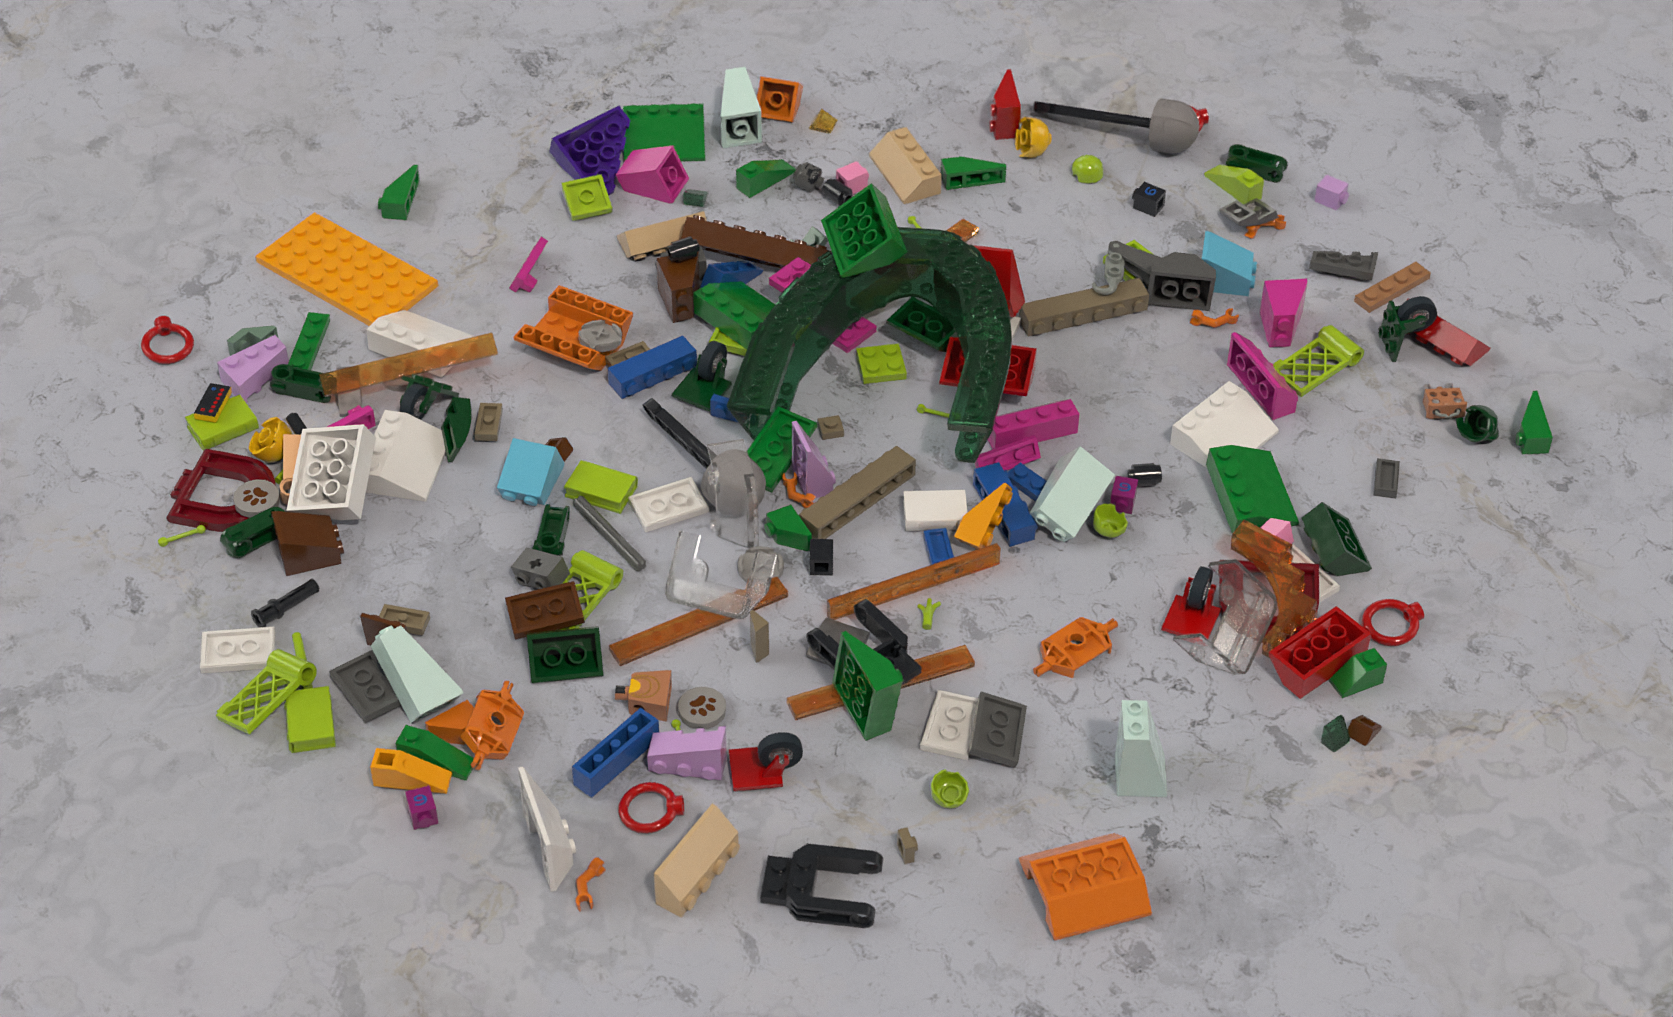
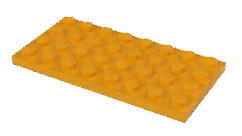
(346, 270)

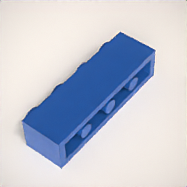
(652, 367)
(1017, 523)
(614, 753)

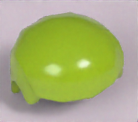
(1088, 169)
(1108, 521)
(949, 789)

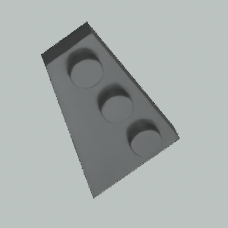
(1351, 265)

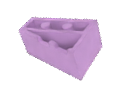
(252, 366)
(689, 754)

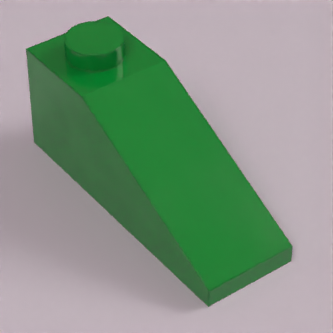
(971, 172)
(760, 175)
(400, 195)
(1534, 431)
(435, 751)

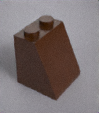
(677, 286)
(306, 541)

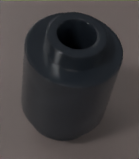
(836, 191)
(683, 249)
(1147, 474)

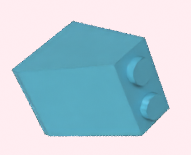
(1232, 265)
(530, 472)

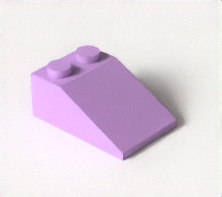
(810, 465)

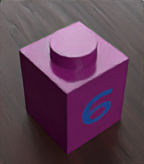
(1124, 494)
(421, 807)

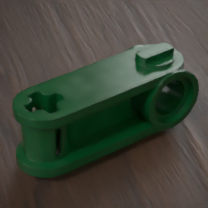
(1257, 161)
(298, 383)
(553, 530)
(250, 534)

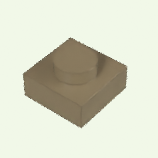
(830, 427)
(907, 845)

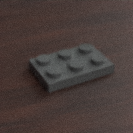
(365, 686)
(998, 729)

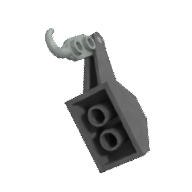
(1172, 281)

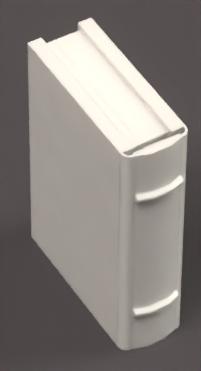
(934, 509)

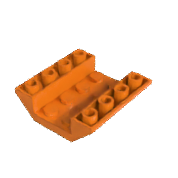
(561, 324)
(1088, 885)

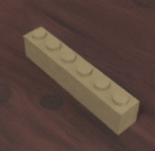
(1083, 307)
(858, 493)

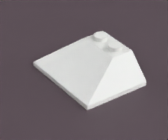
(545, 819)

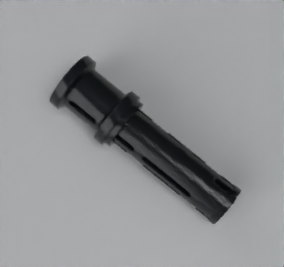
(276, 607)

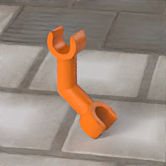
(1278, 223)
(1201, 319)
(805, 500)
(594, 869)

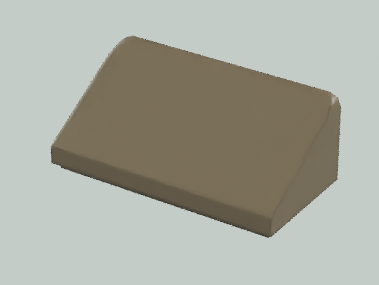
(759, 636)

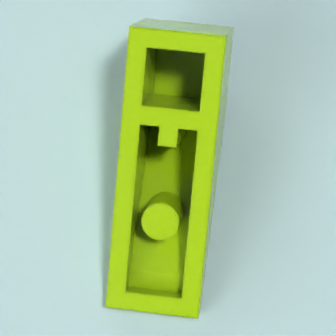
(1237, 182)

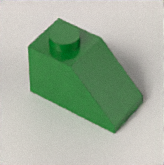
(788, 528)
(1359, 673)

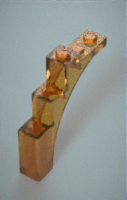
(1273, 559)

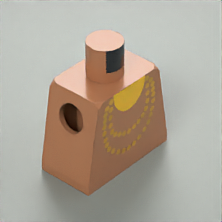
(648, 691)

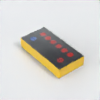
(212, 402)

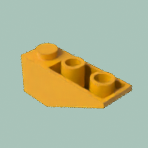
(980, 521)
(405, 771)

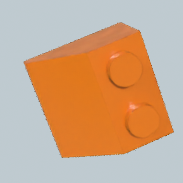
(779, 98)

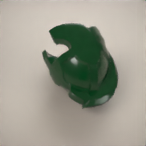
(1479, 424)

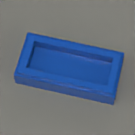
(937, 545)

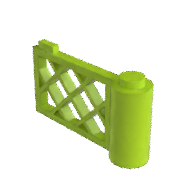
(1335, 347)
(595, 573)
(283, 669)

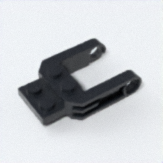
(893, 641)
(793, 884)

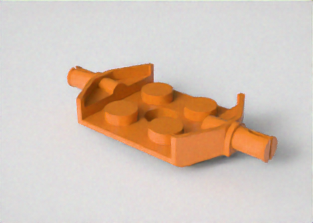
(1065, 657)
(485, 736)

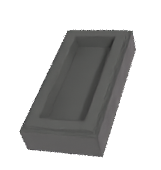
(1386, 478)

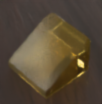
(823, 122)

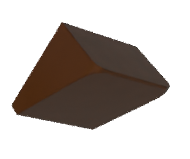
(562, 445)
(1363, 729)

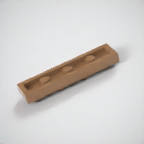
(1392, 287)

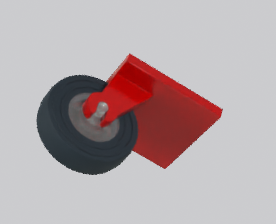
(1188, 612)
(764, 765)

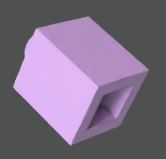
(1331, 192)

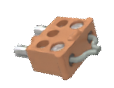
(1444, 402)

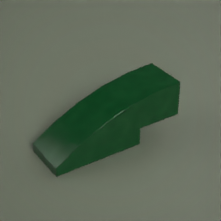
(456, 426)

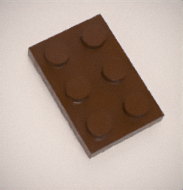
(544, 609)

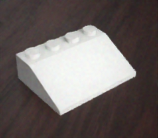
(410, 332)
(1222, 420)
(405, 457)
(332, 471)

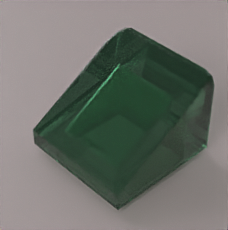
(694, 197)
(1335, 734)

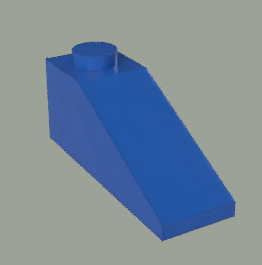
(731, 272)

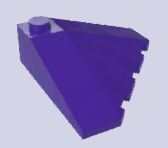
(593, 147)

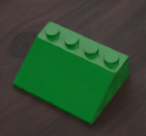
(667, 126)
(863, 233)
(732, 309)
(1249, 486)
(866, 686)

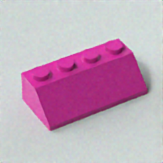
(1260, 378)
(1041, 421)

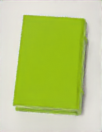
(233, 422)
(601, 486)
(310, 720)

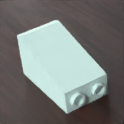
(740, 110)
(1071, 493)
(413, 674)
(1139, 753)

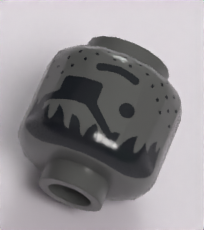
(808, 177)

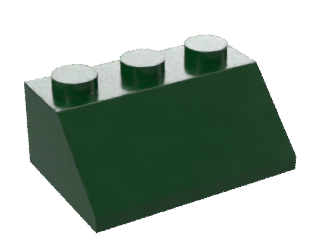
(923, 324)
(1335, 541)
(565, 654)

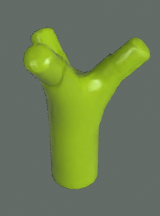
(928, 612)

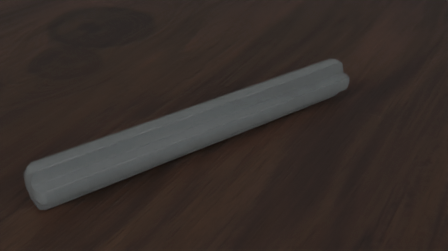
(610, 533)

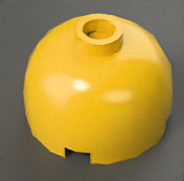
(1032, 137)
(269, 442)

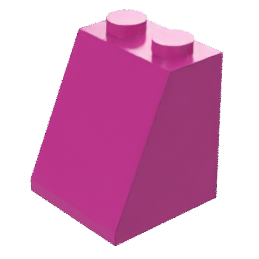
(653, 174)
(1282, 309)

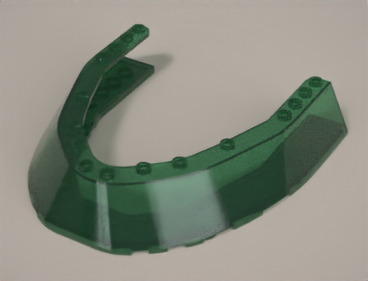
(824, 304)

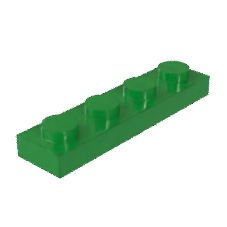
(309, 340)

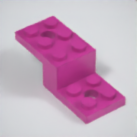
(849, 338)

